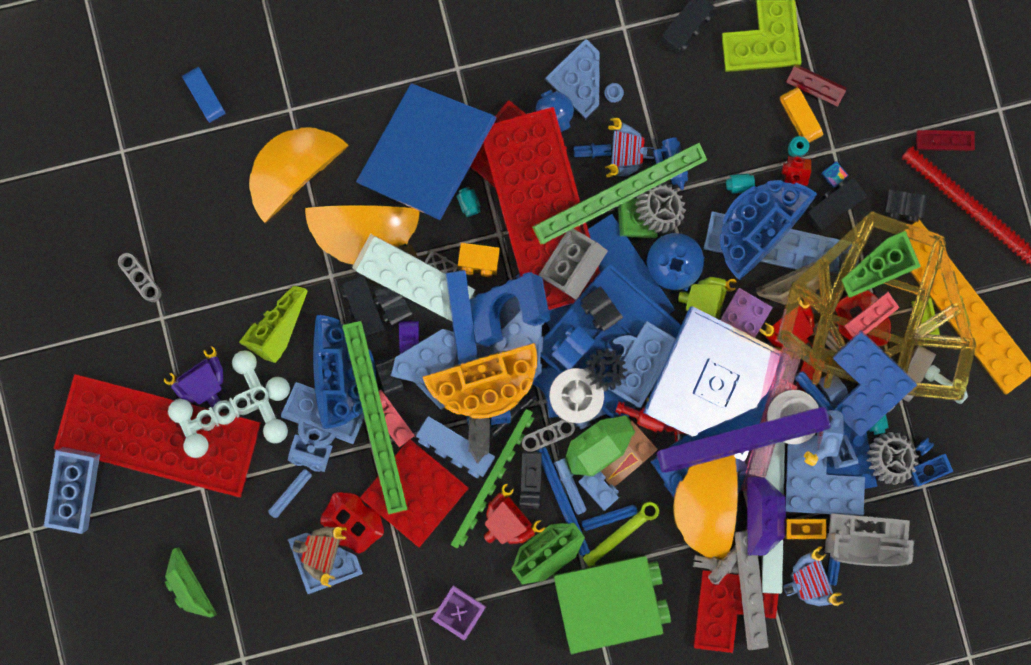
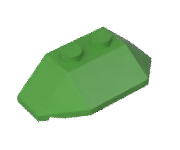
(599, 446)
(547, 552)
(186, 586)

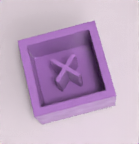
(746, 313)
(459, 612)

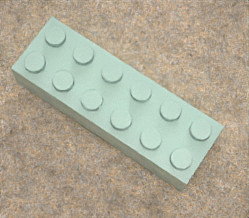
(405, 275)

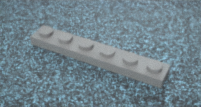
(751, 594)

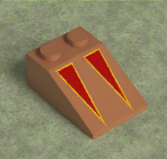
(637, 452)

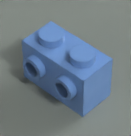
(309, 456)
(599, 490)

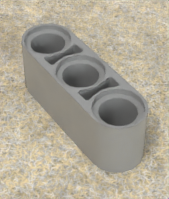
(132, 271)
(919, 365)
(538, 435)

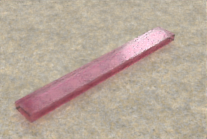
(782, 382)

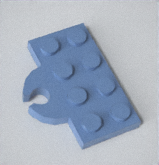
(644, 361)
(303, 409)

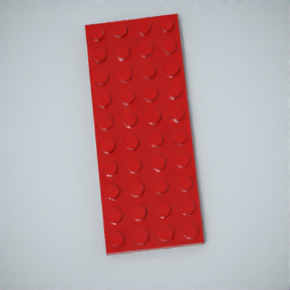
(531, 186)
(138, 434)

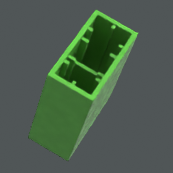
(611, 603)

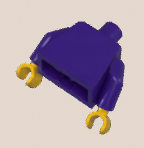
(200, 382)

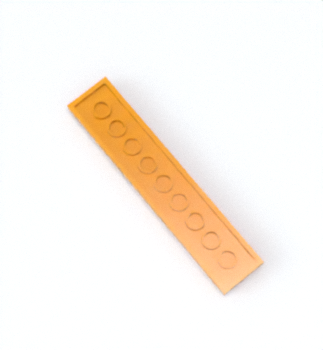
(993, 344)

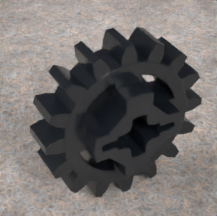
(600, 364)

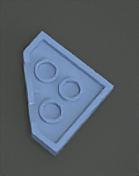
(579, 78)
(520, 334)
(426, 357)
(344, 567)

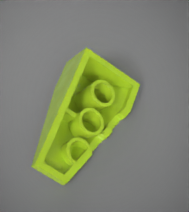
(273, 333)

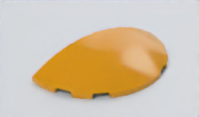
(288, 165)
(345, 229)
(485, 384)
(708, 506)

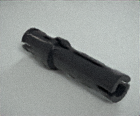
(522, 405)

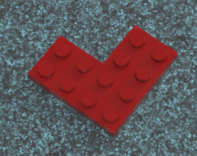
(719, 611)

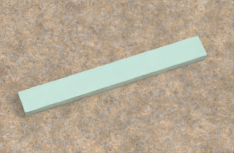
(773, 560)

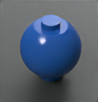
(562, 105)

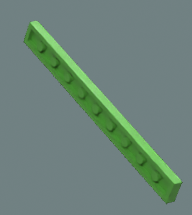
(619, 193)
(374, 417)

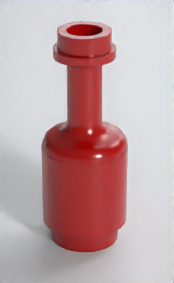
(642, 419)

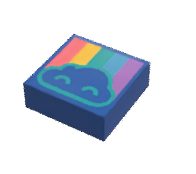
(834, 174)

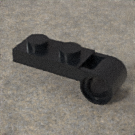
(531, 480)

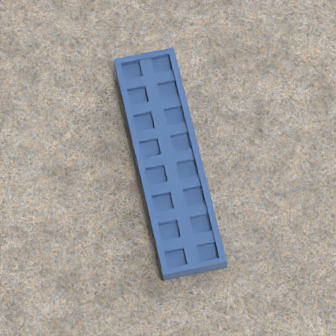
(791, 252)

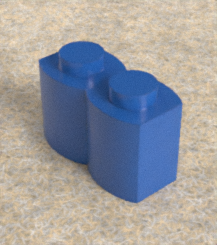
(572, 347)

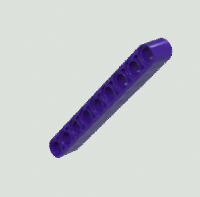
(743, 439)

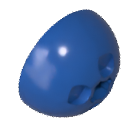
(670, 252)

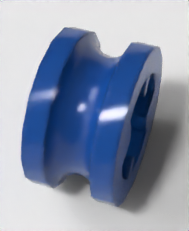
(924, 446)

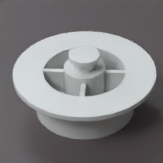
(575, 397)
(791, 403)

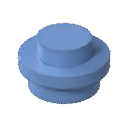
(613, 92)

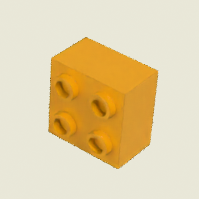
(478, 259)

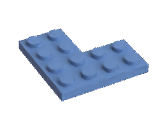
(814, 491)

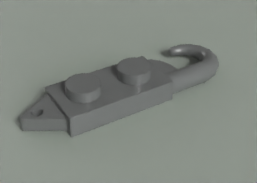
(478, 437)

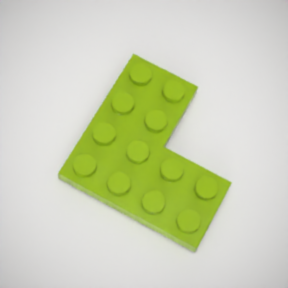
(769, 47)

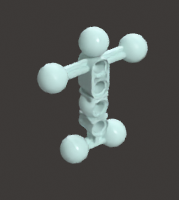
(243, 363)

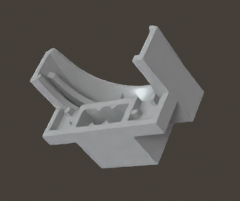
(869, 541)

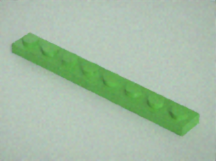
(489, 486)

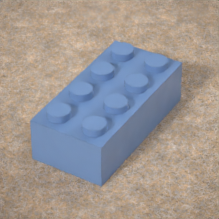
(452, 445)
(71, 490)

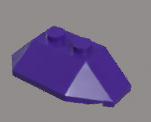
(765, 516)

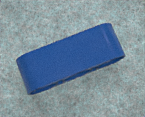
(203, 94)

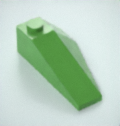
(885, 263)

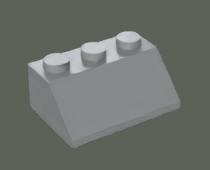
(573, 263)

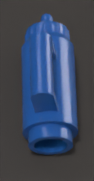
(670, 148)

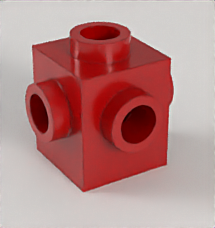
(797, 170)

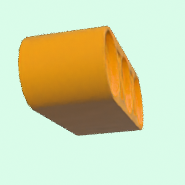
(801, 115)

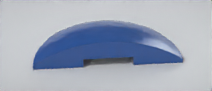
(760, 221)
(334, 375)

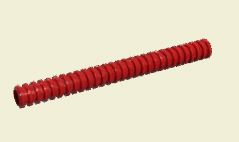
(968, 203)

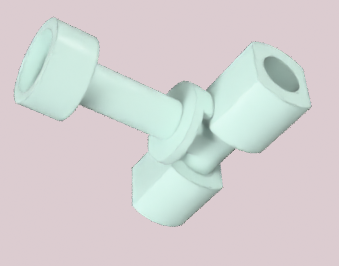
(933, 374)

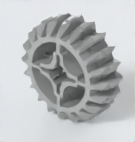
(670, 211)
(882, 456)

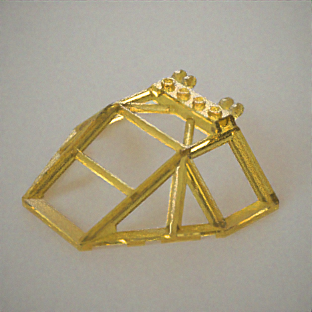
(915, 334)

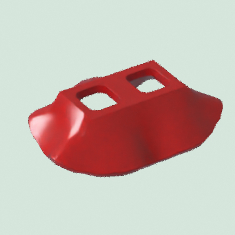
(863, 300)
(358, 513)

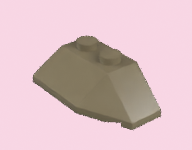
(779, 288)

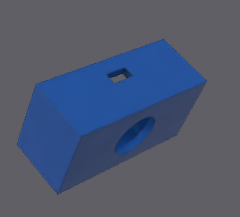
(941, 467)

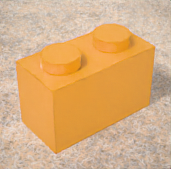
(805, 529)

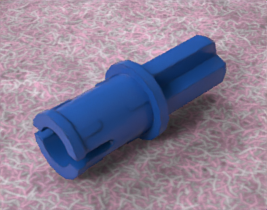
(592, 150)

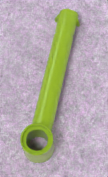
(620, 534)

